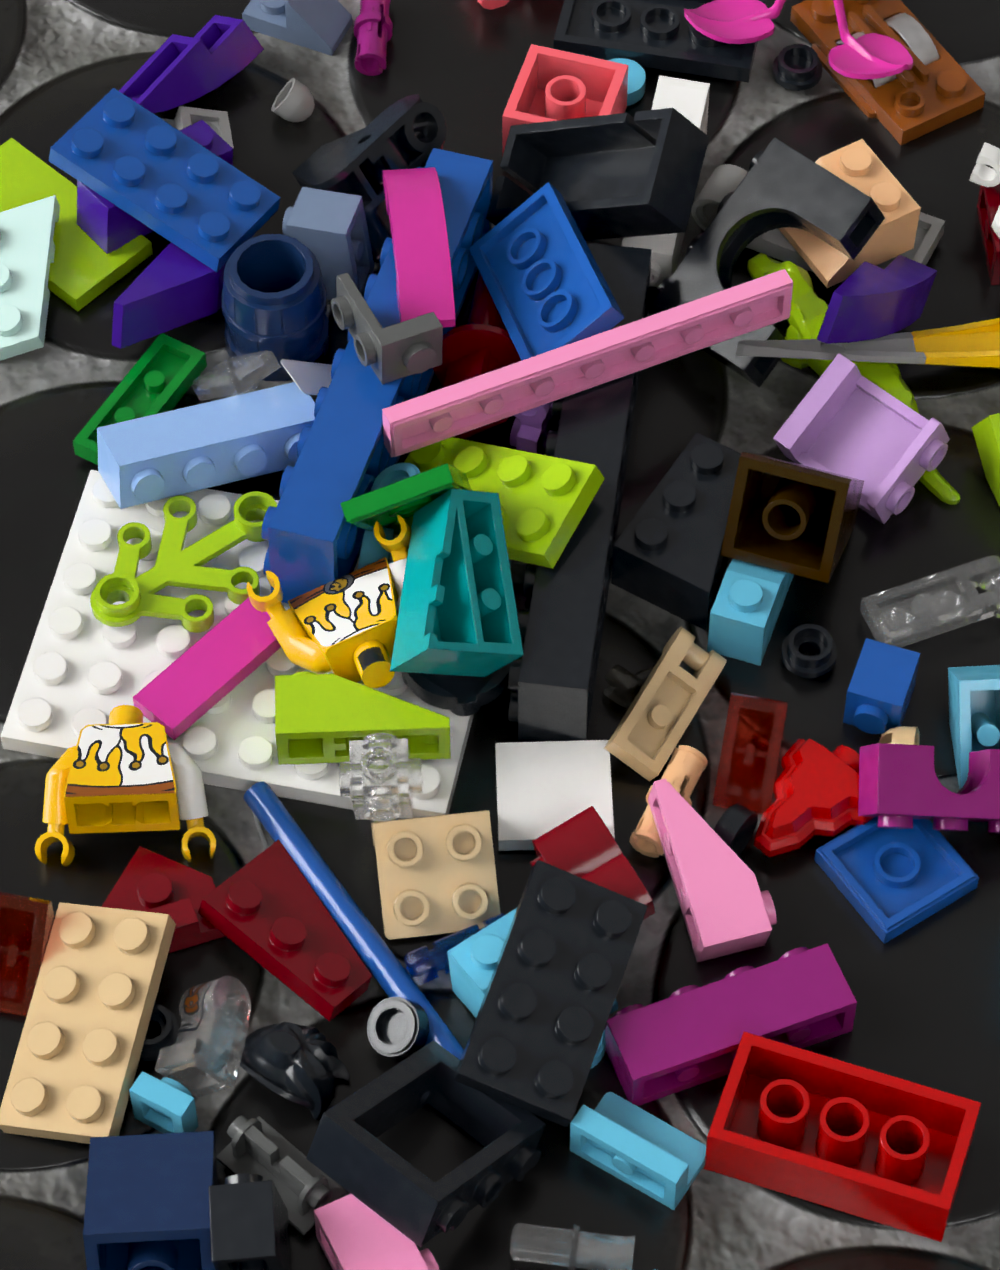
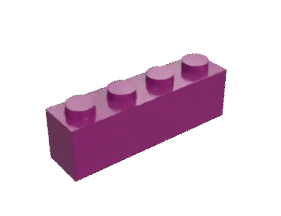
(699, 1028)

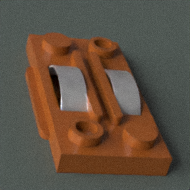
(905, 103)

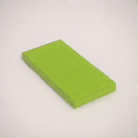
(79, 266)

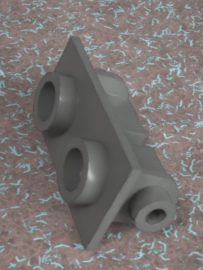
(264, 1151)

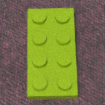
(537, 493)

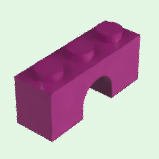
(902, 786)

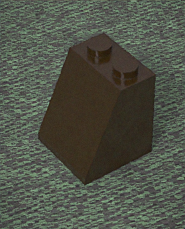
(790, 516)

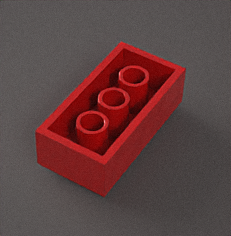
(841, 1136)

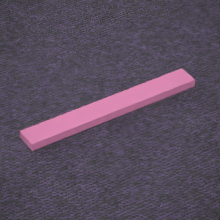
(586, 363)

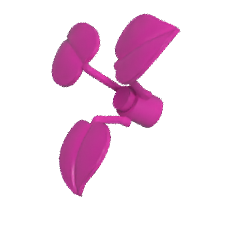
(751, 21)

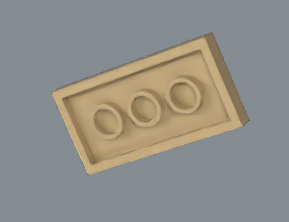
(86, 1023)

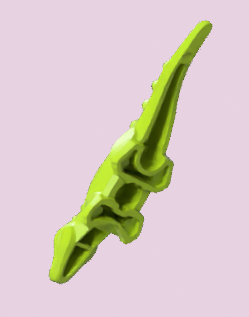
(805, 323)

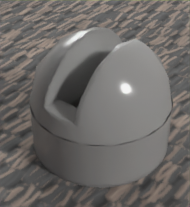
(294, 102)

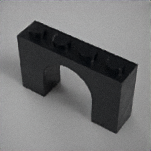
(776, 193)

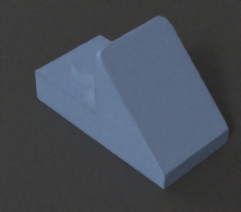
(306, 23)

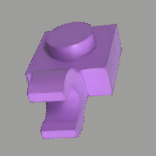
(531, 429)

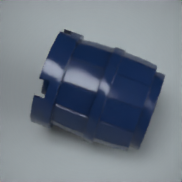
(275, 301)

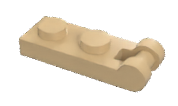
(665, 705)

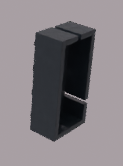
(612, 170)

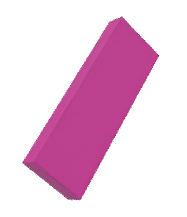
(208, 670)

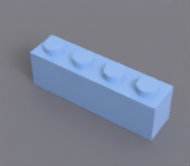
(203, 444)

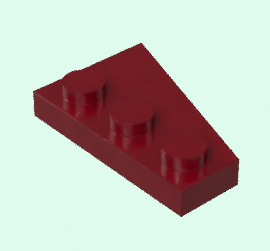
(288, 931)

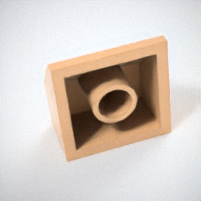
(893, 237)

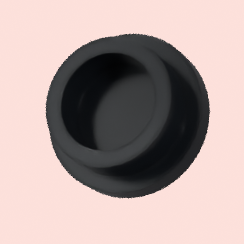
(797, 67)

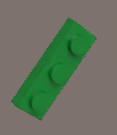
(148, 389)

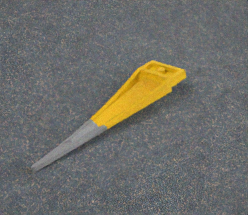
(959, 345)

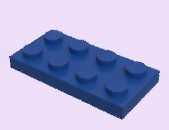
(164, 179)
(544, 277)

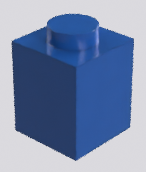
(881, 687)

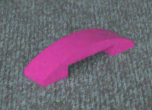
(420, 244)

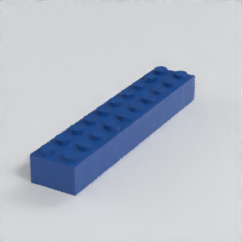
(346, 442)

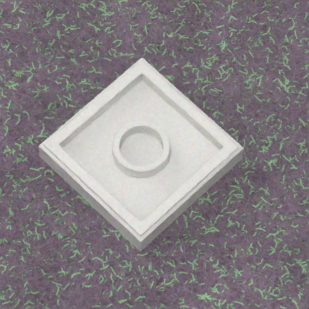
(548, 785)

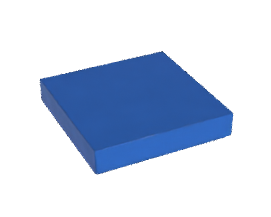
(896, 874)

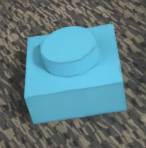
(163, 1104)

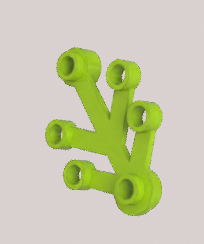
(179, 566)

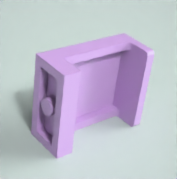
(863, 434)

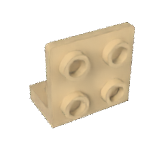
(435, 873)

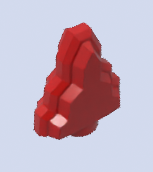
(812, 797)

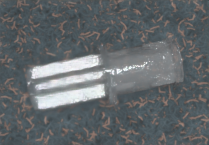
(571, 1247)

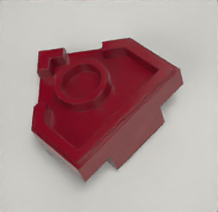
(169, 888)

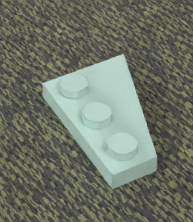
(24, 274)

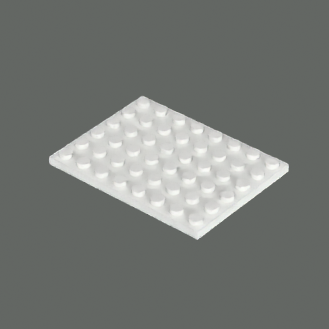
(88, 668)

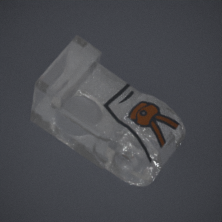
(209, 1037)

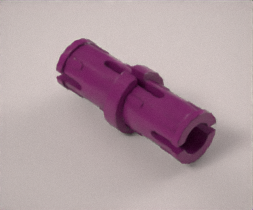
(372, 31)

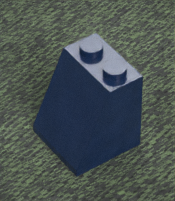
(150, 1202)

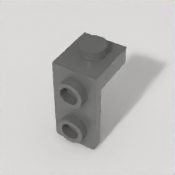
(392, 350)

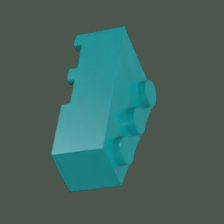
(457, 590)

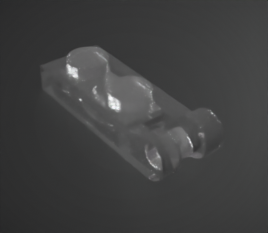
(934, 603)

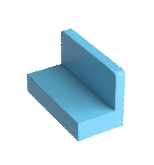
(637, 1148)

